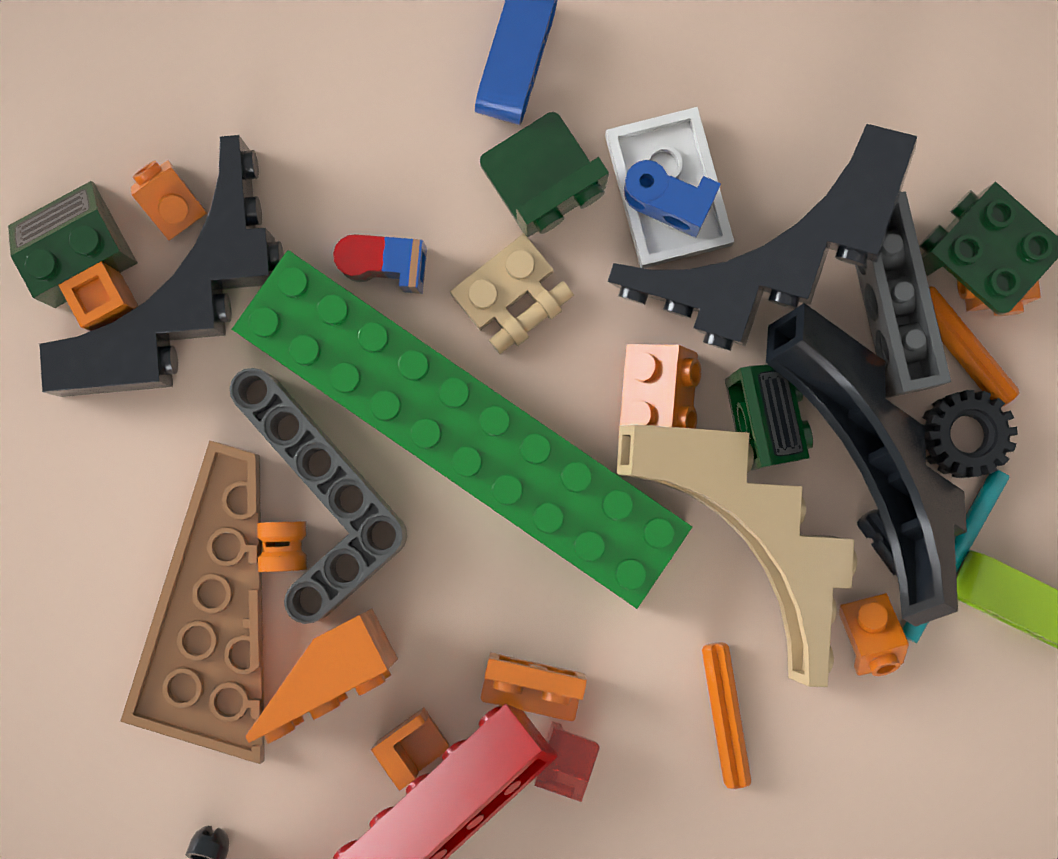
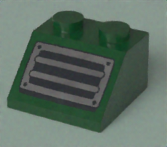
(66, 241)
(769, 410)

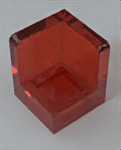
(572, 768)

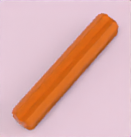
(971, 352)
(726, 715)

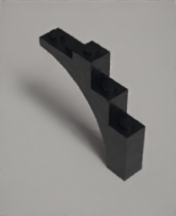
(847, 220)
(189, 305)
(887, 445)

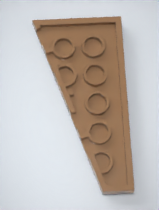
(206, 637)

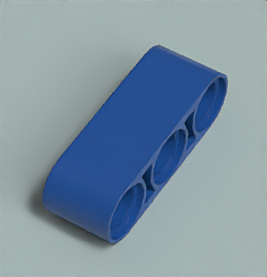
(514, 59)

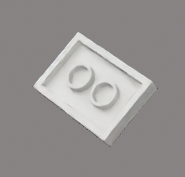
(682, 149)

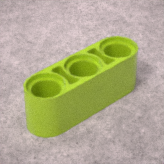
(1009, 596)

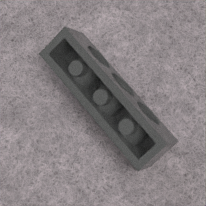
(903, 310)

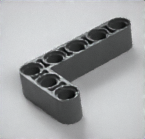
(328, 489)

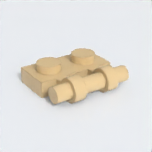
(504, 282)

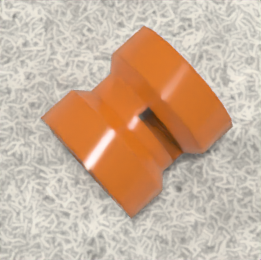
(282, 557)

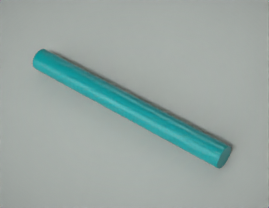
(975, 520)

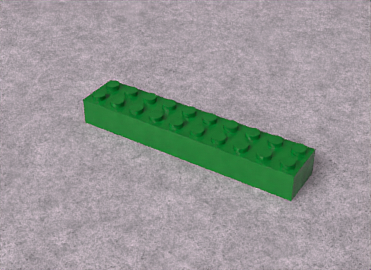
(462, 429)

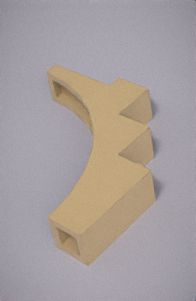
(767, 516)

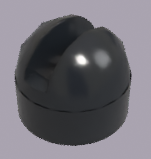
(208, 844)

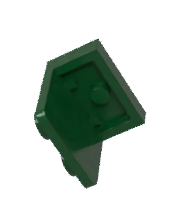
(543, 174)
(992, 248)

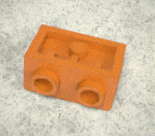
(533, 687)

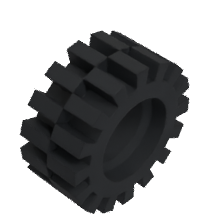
(994, 425)

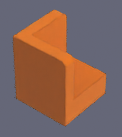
(98, 296)
(410, 748)

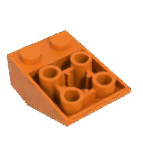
(333, 663)

